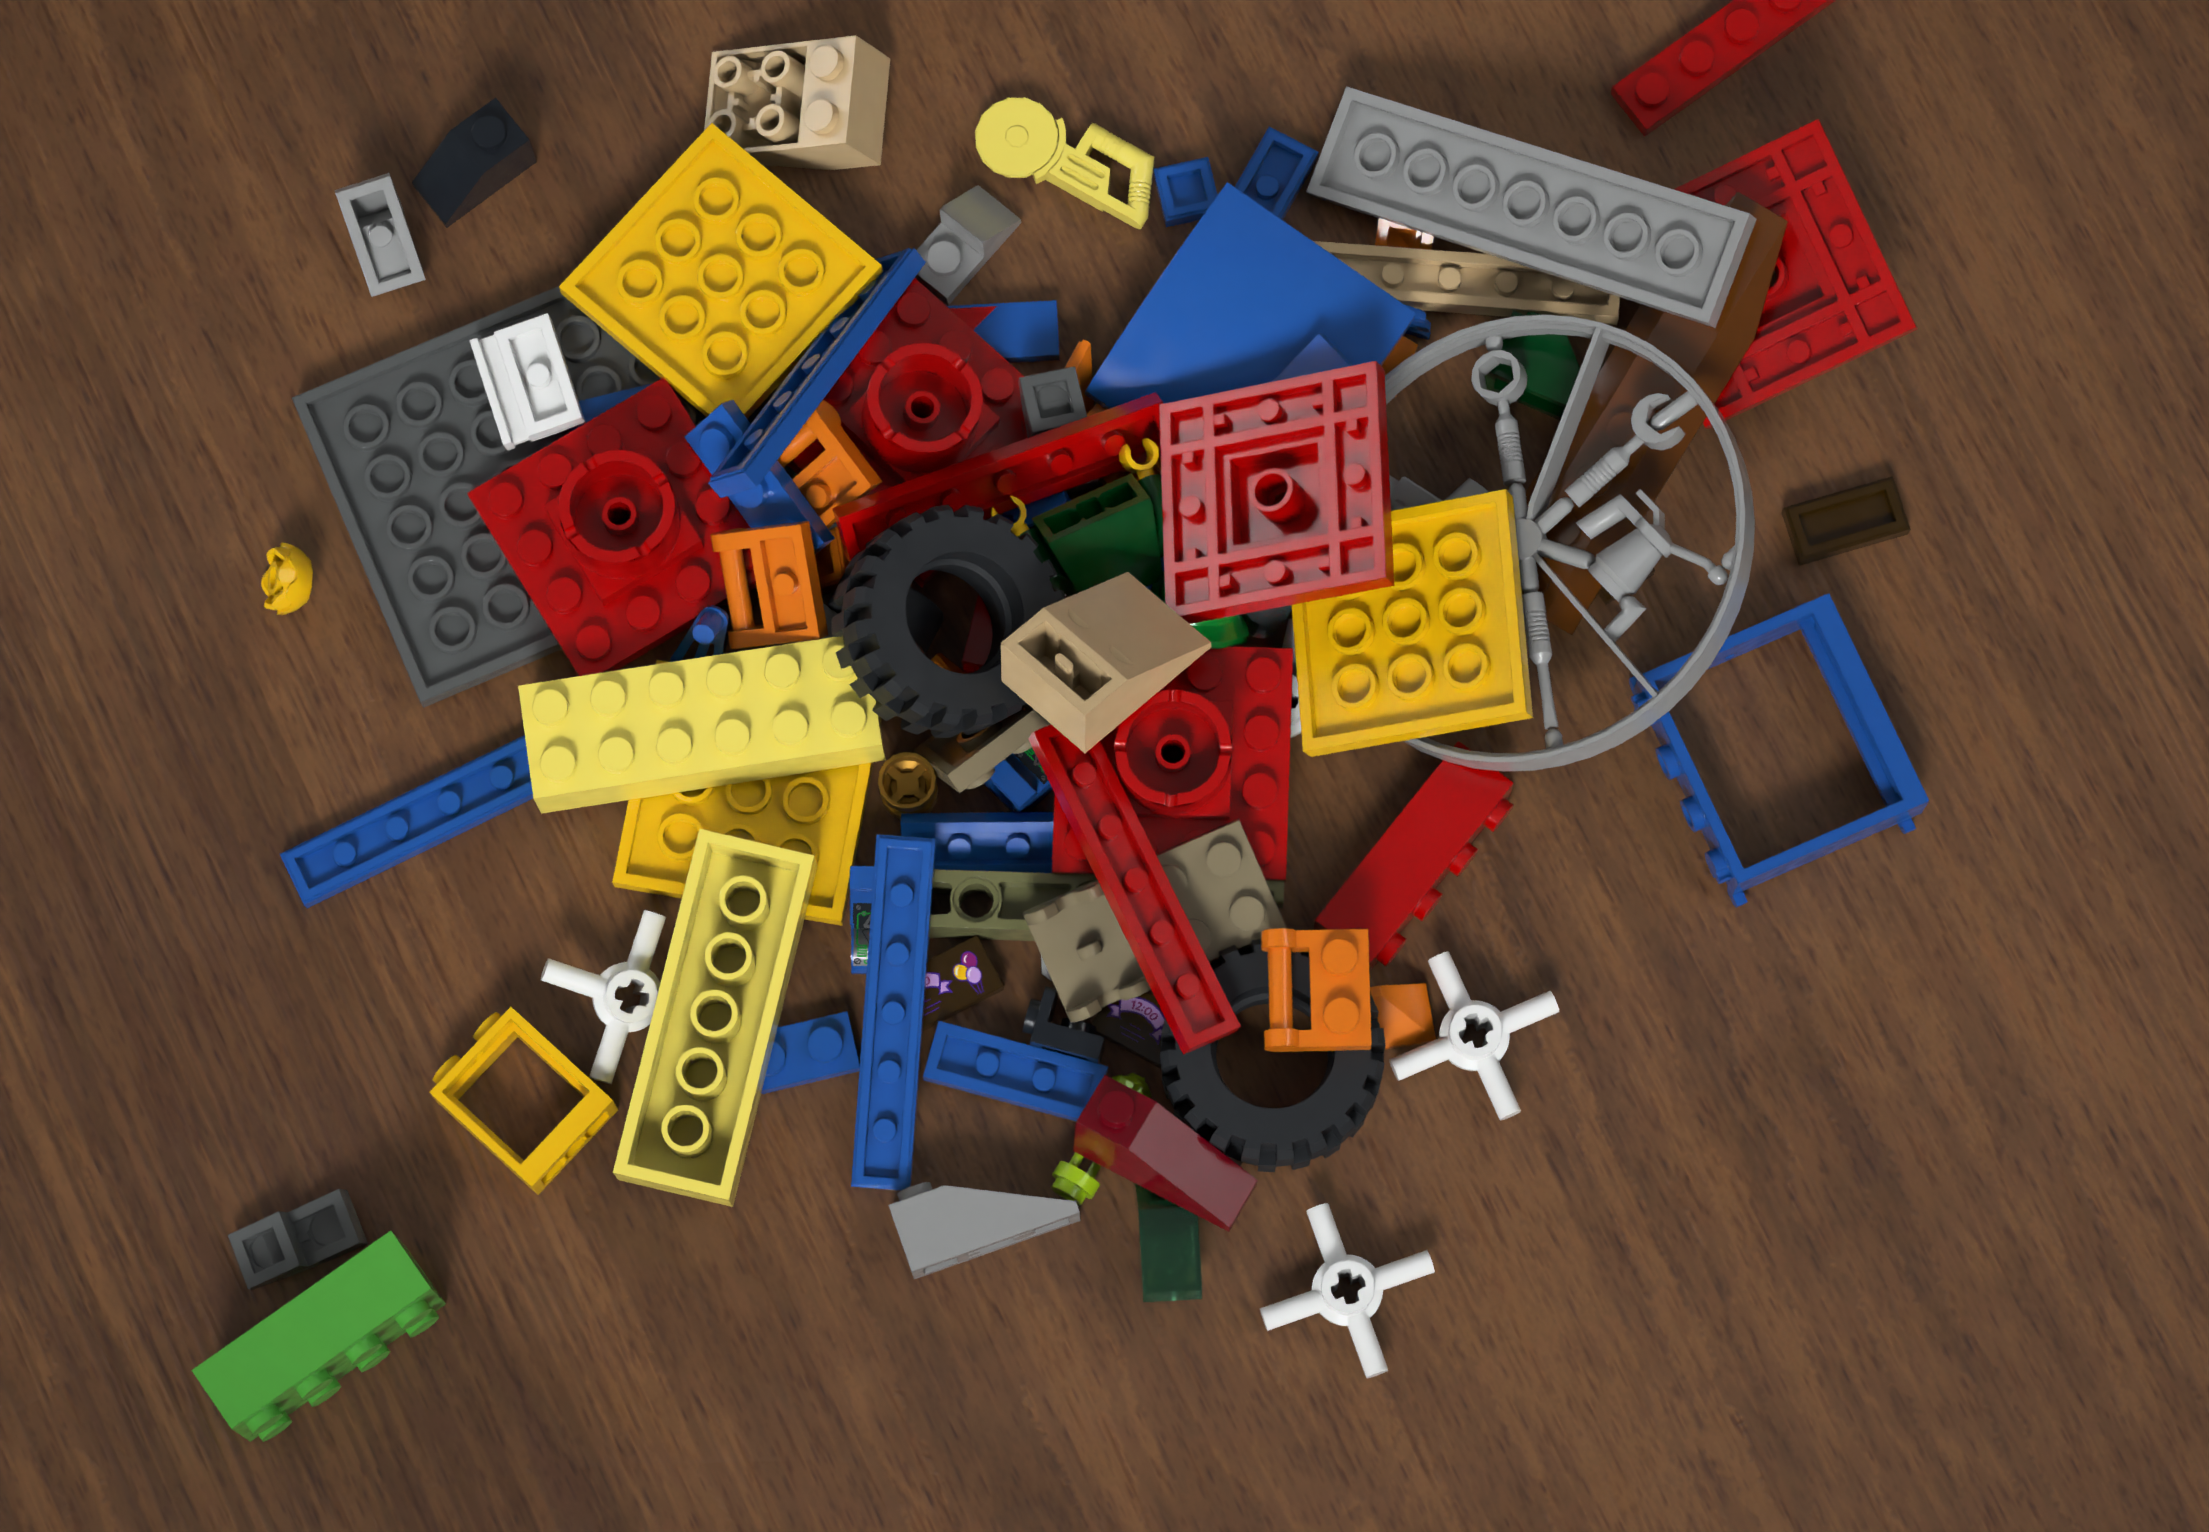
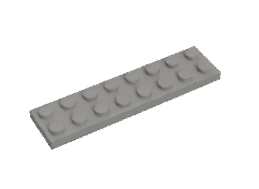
(1532, 206)

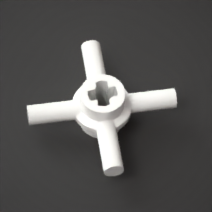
(603, 988)
(1482, 1015)
(1368, 1298)

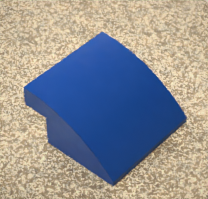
(1242, 308)

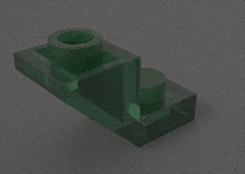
(1167, 1249)

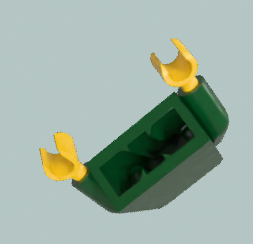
(1103, 530)

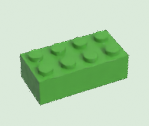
(319, 1339)

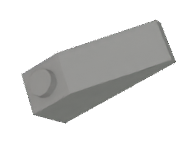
(962, 1223)

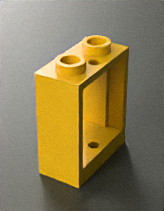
(566, 1138)

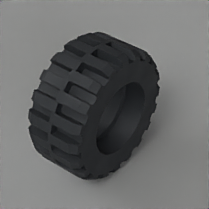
(877, 630)
(1270, 1134)

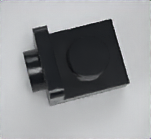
(1069, 1038)

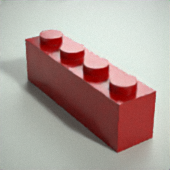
(1416, 855)

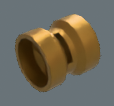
(902, 777)

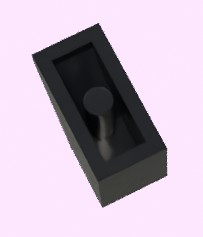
(474, 162)

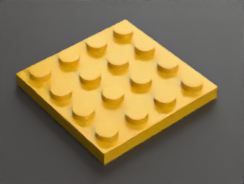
(720, 277)
(1431, 650)
(798, 812)

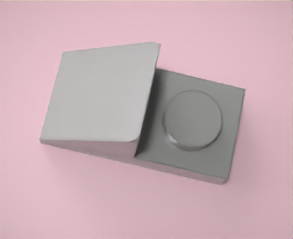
(380, 234)
(964, 241)

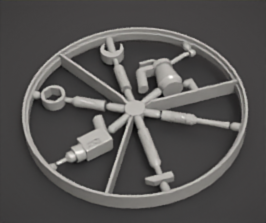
(1618, 567)

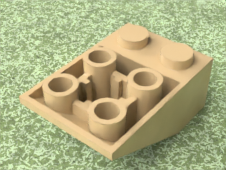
(802, 102)
(1098, 657)

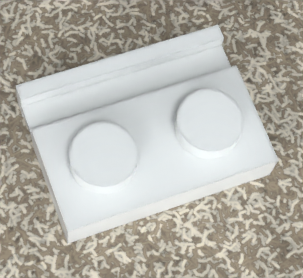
(527, 381)

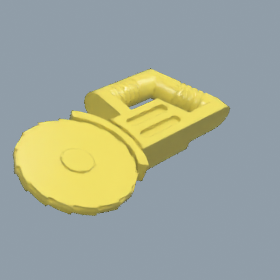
(1024, 140)

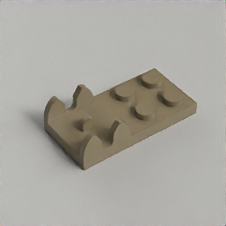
(1217, 888)

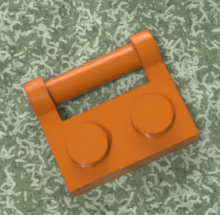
(837, 473)
(784, 581)
(1337, 990)

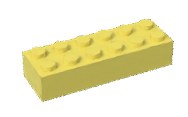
(695, 725)
(715, 1018)

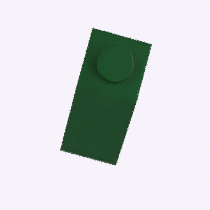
(1549, 370)

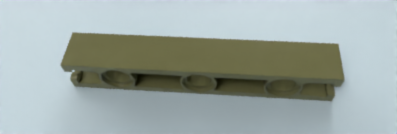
(1011, 896)

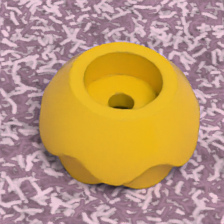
(287, 579)

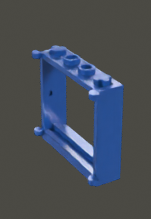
(1862, 714)

